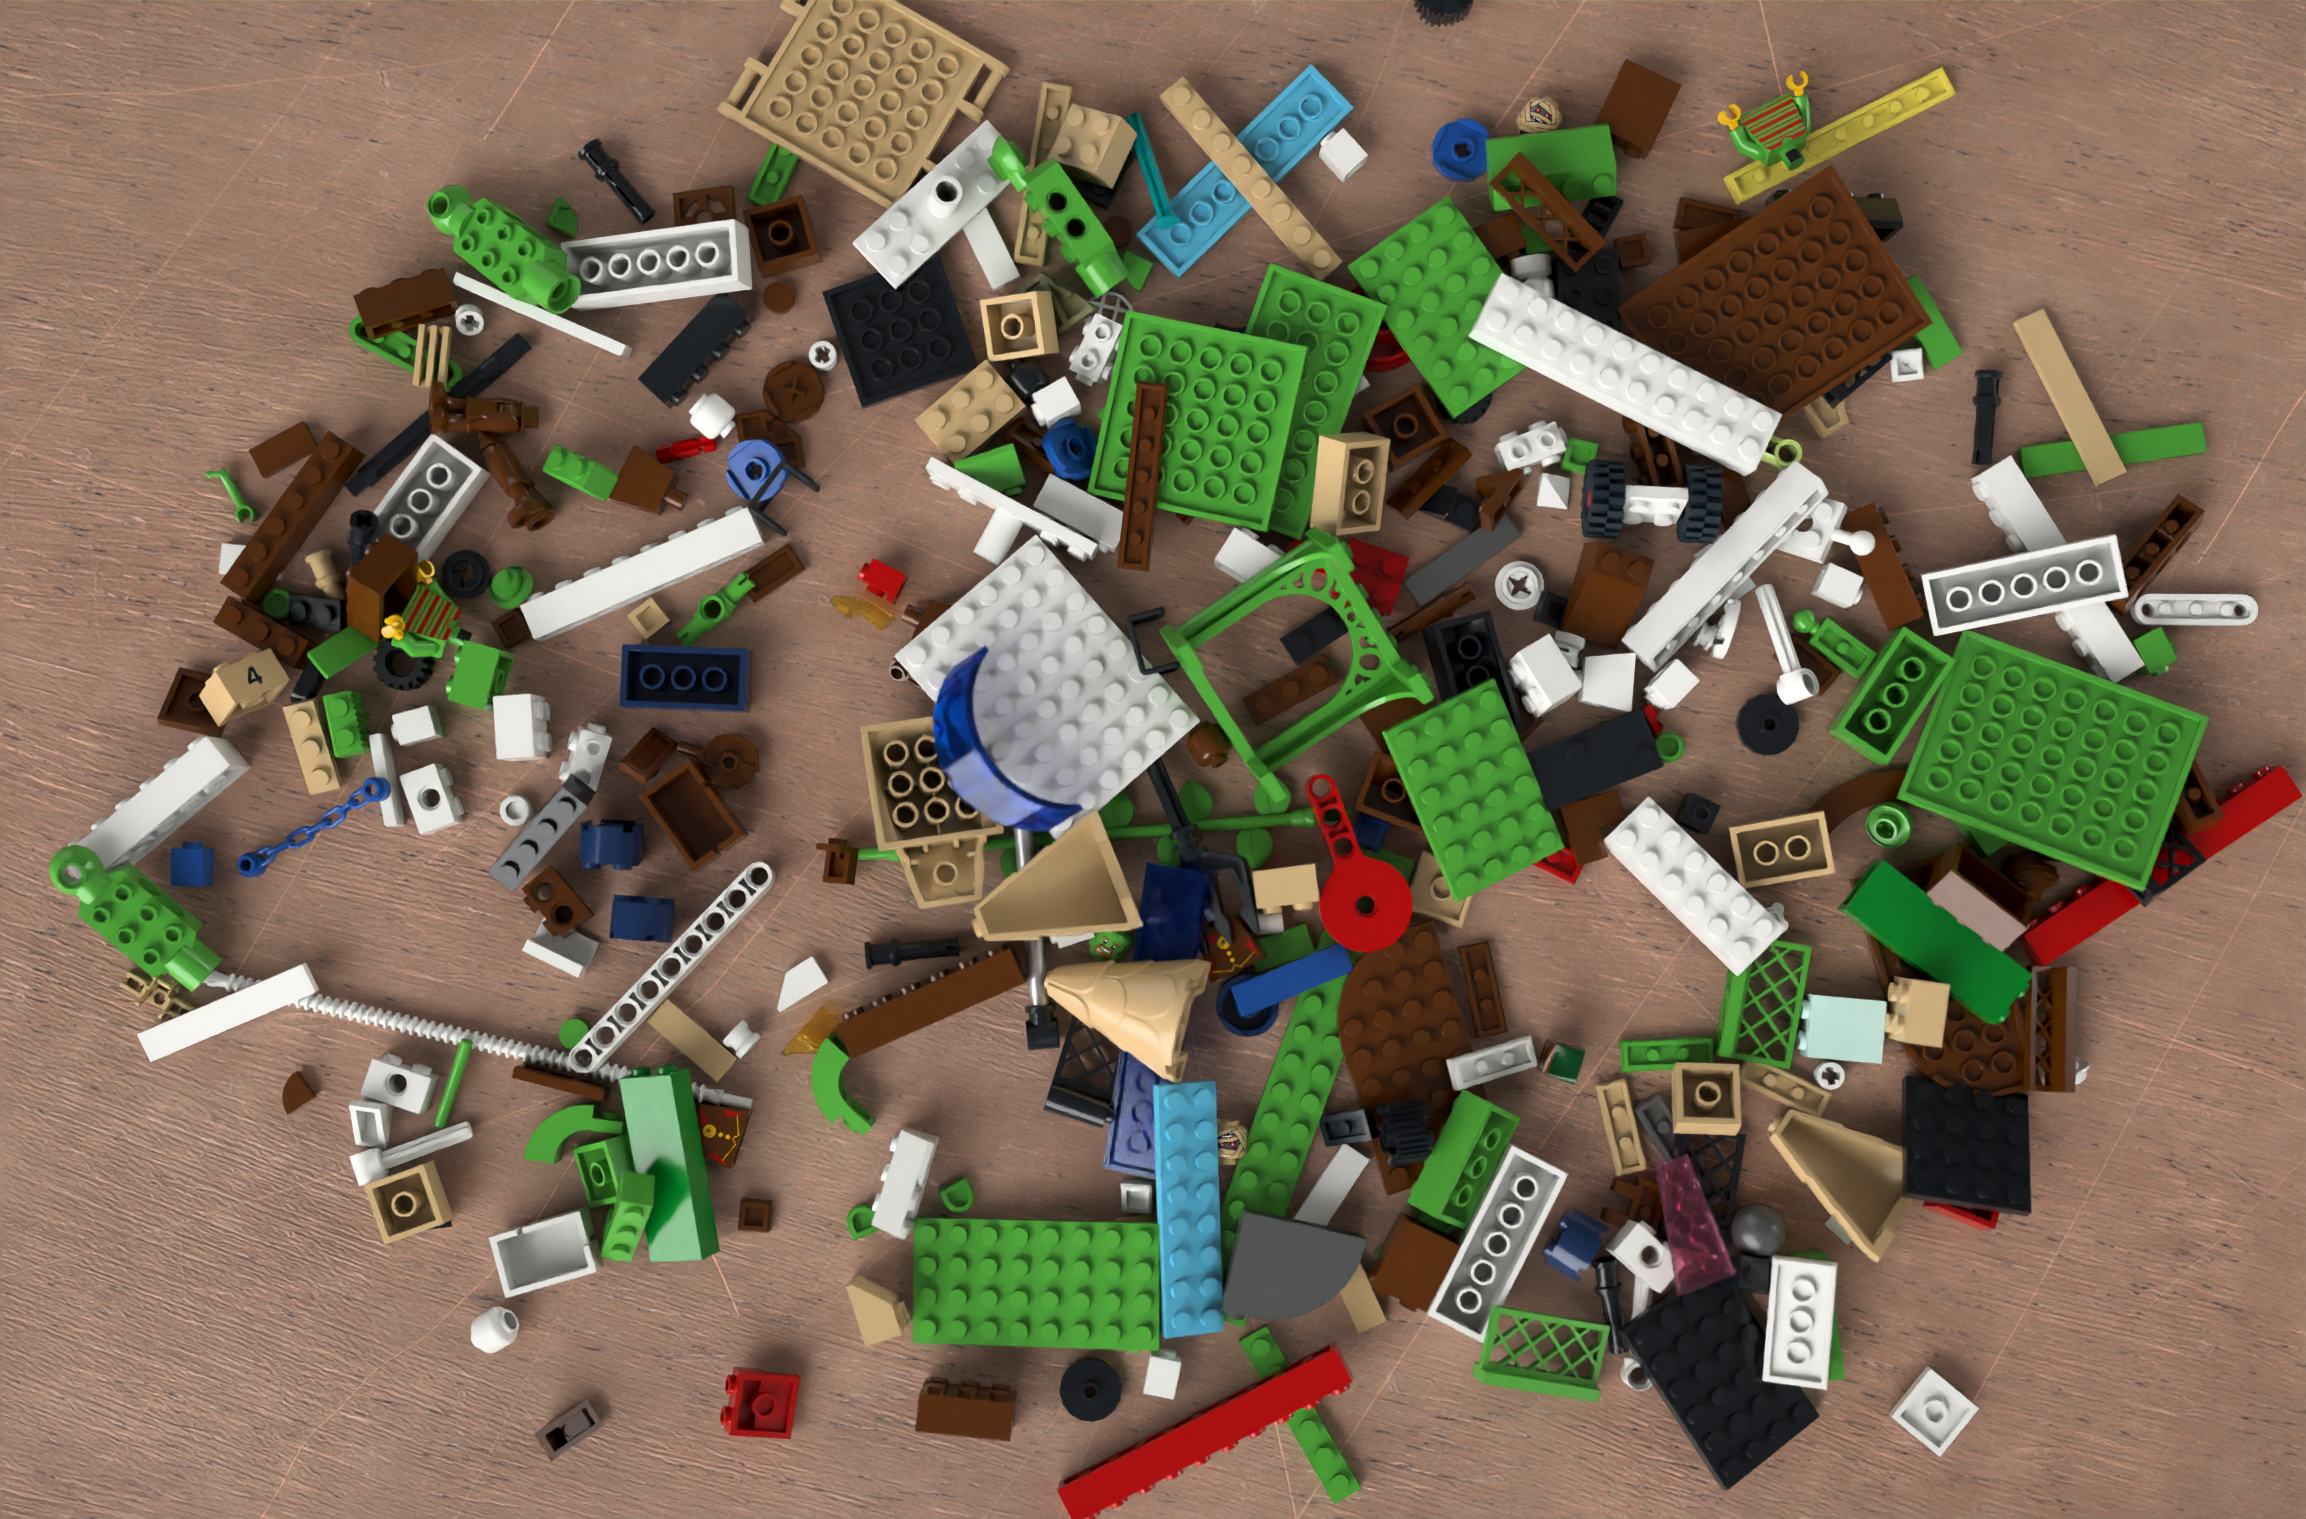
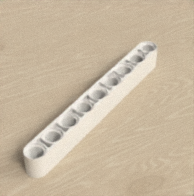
(658, 972)

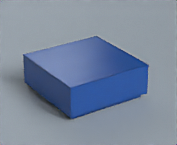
(1370, 832)

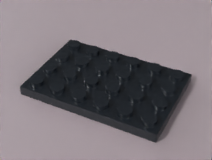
(1708, 1369)

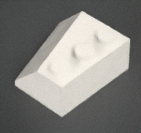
(904, 1181)

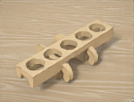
(148, 986)

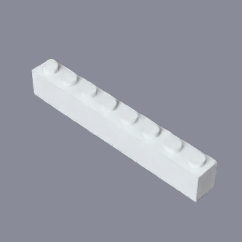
(2029, 528)
(1725, 565)
(642, 574)

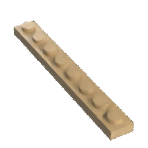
(1250, 180)

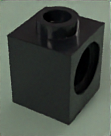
(1696, 813)

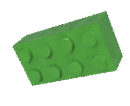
(1891, 696)

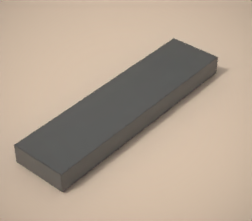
(1460, 561)
(1658, 1123)

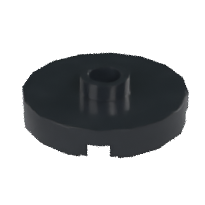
(1752, 730)
(1094, 1373)

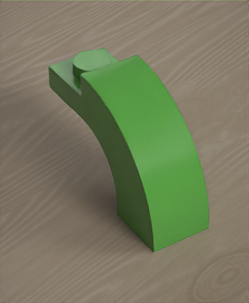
(830, 1089)
(552, 1134)

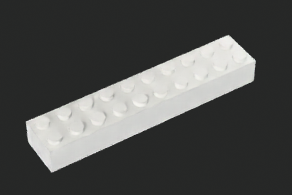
(1625, 375)

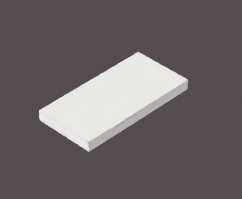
(1799, 1321)

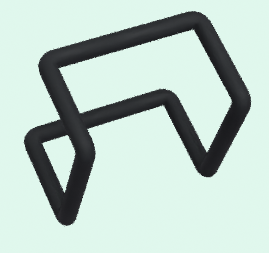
(759, 512)
(1143, 617)

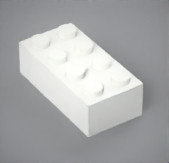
(429, 496)

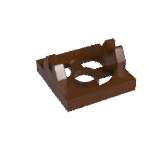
(684, 200)

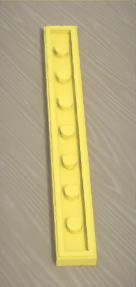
(1845, 134)

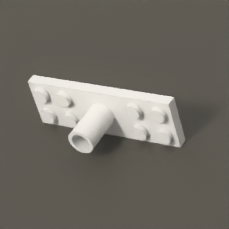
(921, 221)
(1007, 518)

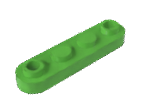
(401, 351)

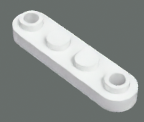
(2194, 610)

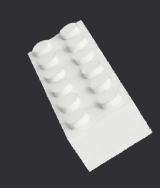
(660, 264)
(2024, 584)
(164, 803)
(1693, 886)
(1497, 1241)

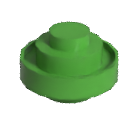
(511, 587)
(1889, 825)

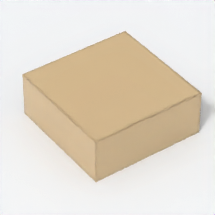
(649, 618)

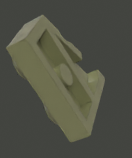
(1067, 305)

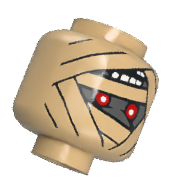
(1539, 116)
(1231, 1141)

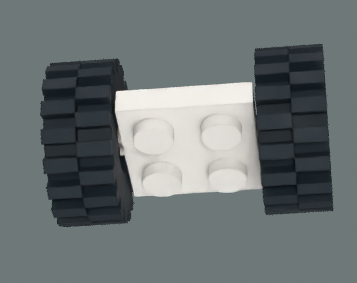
(1610, 502)

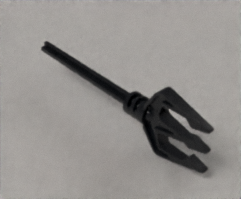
(1203, 860)

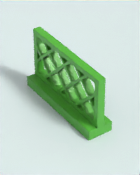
(1735, 1002)
(1539, 1380)

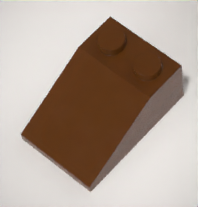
(1605, 593)

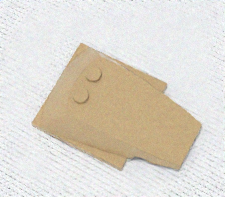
(922, 816)

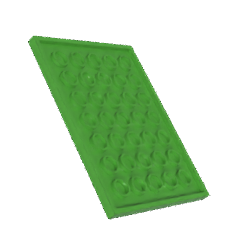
(2053, 759)

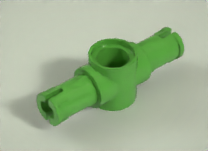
(703, 618)

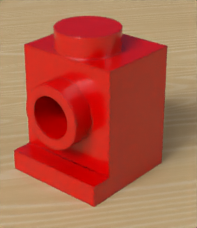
(883, 580)

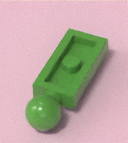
(1834, 643)

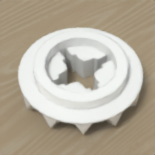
(1534, 584)

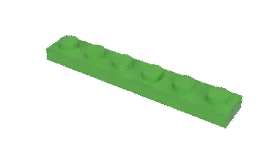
(1305, 1424)

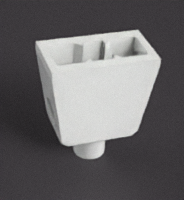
(1607, 681)

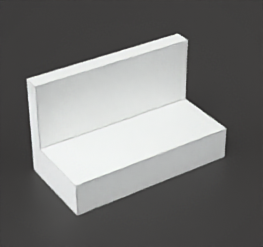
(567, 954)

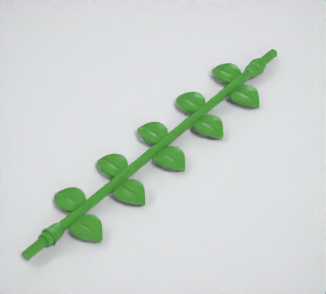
(1251, 842)

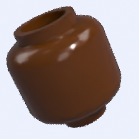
(1209, 744)

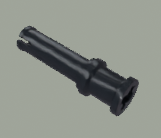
(608, 171)
(1986, 403)
(363, 525)
(895, 952)
(1608, 1289)

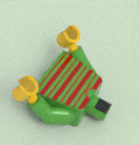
(1774, 129)
(428, 620)

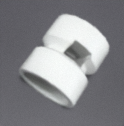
(1534, 272)

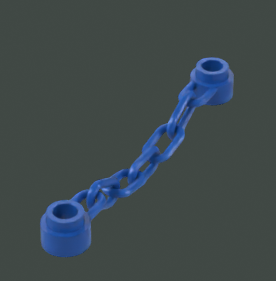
(258, 861)

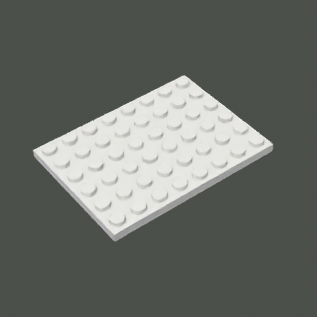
(1057, 688)

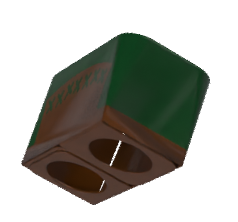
(1561, 1060)

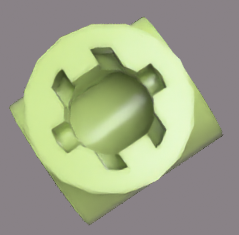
(1773, 457)

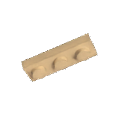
(312, 746)

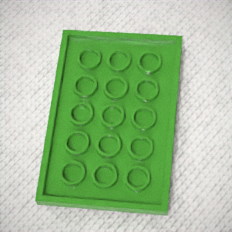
(1434, 286)
(1473, 789)

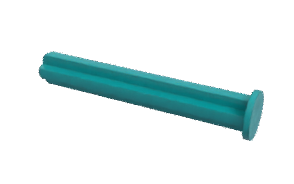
(1151, 174)

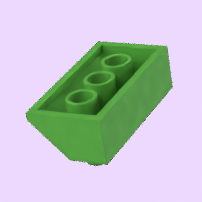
(1573, 160)
(1463, 1159)

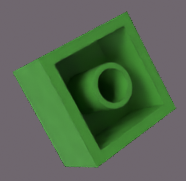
(479, 675)

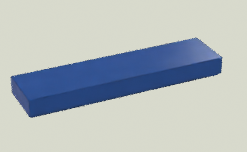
(1291, 979)

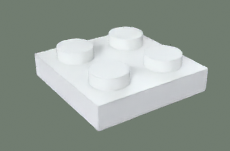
(1933, 1411)

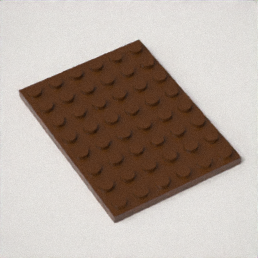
(1783, 300)

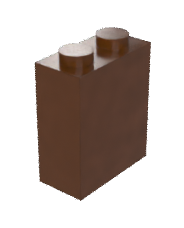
(1637, 108)
(1413, 1262)

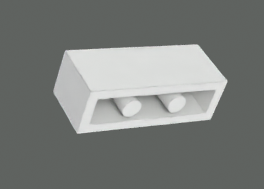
(1080, 513)

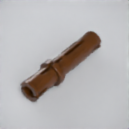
(1433, 612)

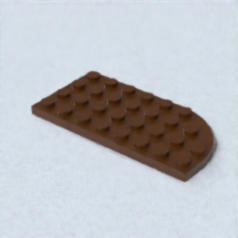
(1397, 1032)
(1971, 1049)

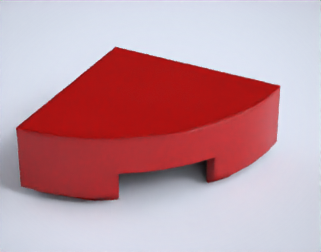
(1650, 716)

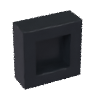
(1550, 610)

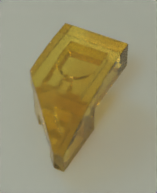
(852, 606)
(813, 1033)

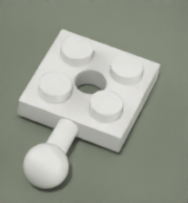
(1817, 541)

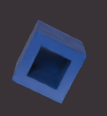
(192, 865)

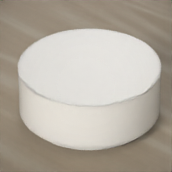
(516, 810)

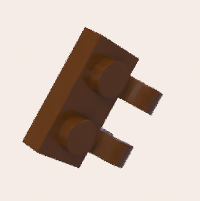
(1643, 1205)

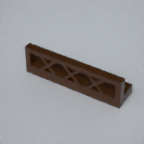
(1556, 204)
(2057, 1030)

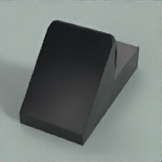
(1452, 508)

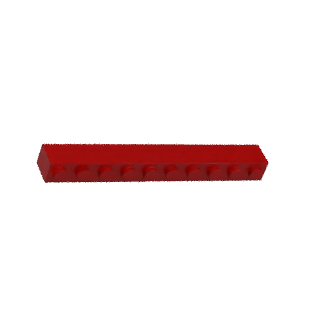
(2106, 900)
(1205, 1433)

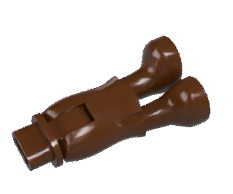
(479, 414)
(531, 507)

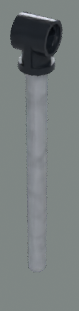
(1042, 1025)

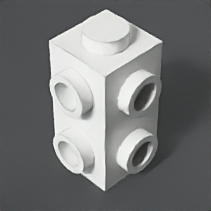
(1098, 350)
(1540, 445)
(588, 754)

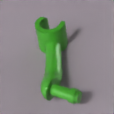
(232, 489)

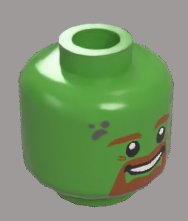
(1111, 945)

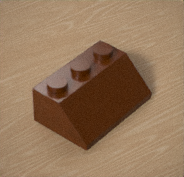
(1385, 795)

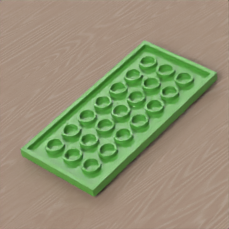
(1339, 335)
(1037, 1283)

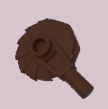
(727, 759)

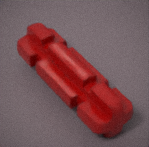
(685, 449)

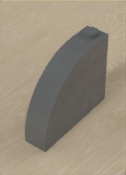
(1286, 1266)

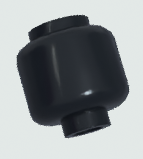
(1026, 379)

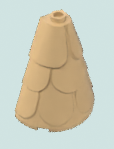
(1062, 891)
(1134, 1005)
(1849, 1174)

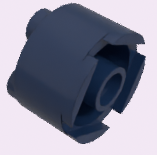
(611, 843)
(642, 918)
(1230, 1016)
(1574, 1244)

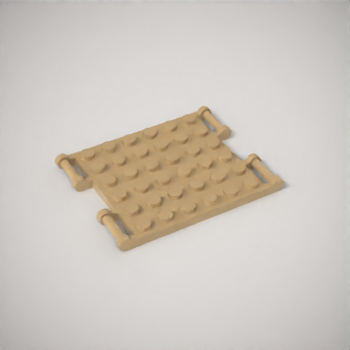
(863, 92)

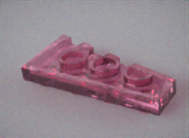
(1692, 1234)

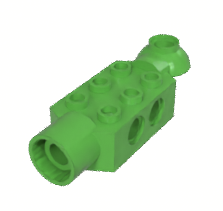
(505, 249)
(1093, 250)
(135, 916)

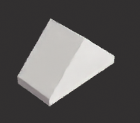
(371, 1121)

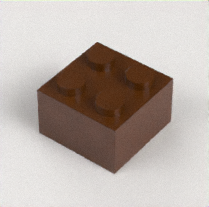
(782, 236)
(1408, 424)

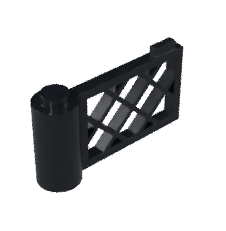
(1077, 1099)
(1723, 1225)

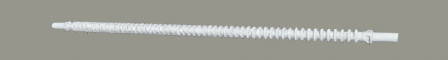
(440, 1032)

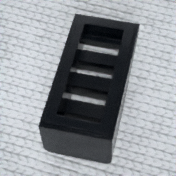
(1610, 201)

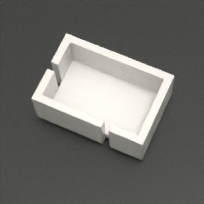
(546, 1252)

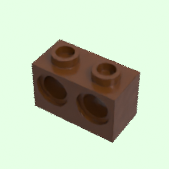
(562, 898)

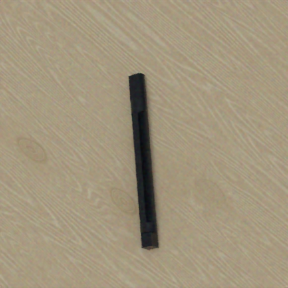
(419, 432)

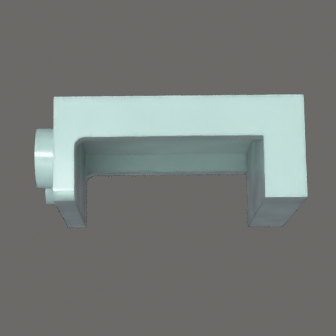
(1842, 1028)

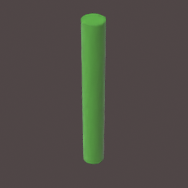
(453, 1083)

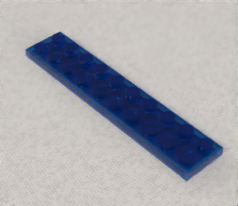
(1170, 931)

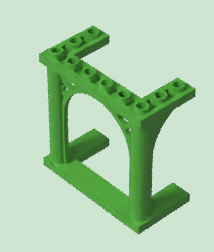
(1388, 681)

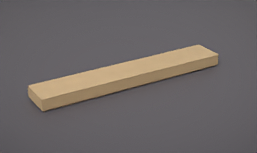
(1051, 113)
(2069, 397)

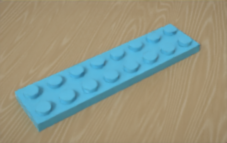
(1276, 140)
(1188, 1208)

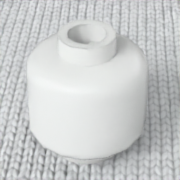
(712, 416)
(494, 1329)

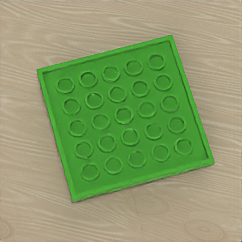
(1224, 417)

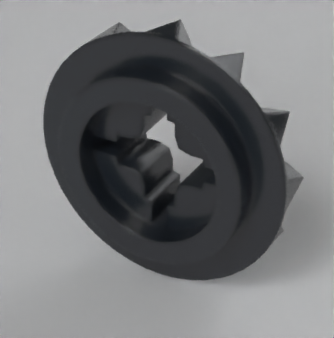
(461, 561)

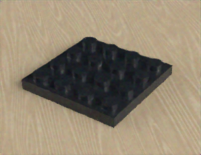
(902, 335)
(1965, 1147)

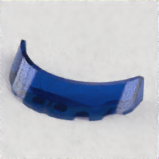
(971, 768)

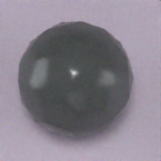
(1758, 1231)

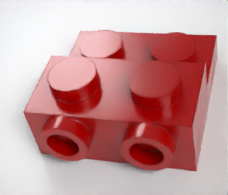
(1378, 573)
(760, 1403)

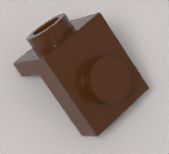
(839, 862)

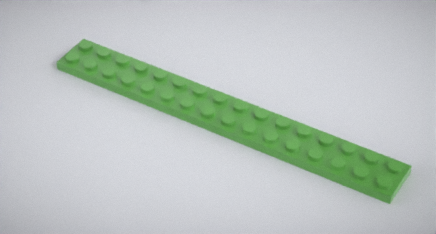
(1292, 1097)

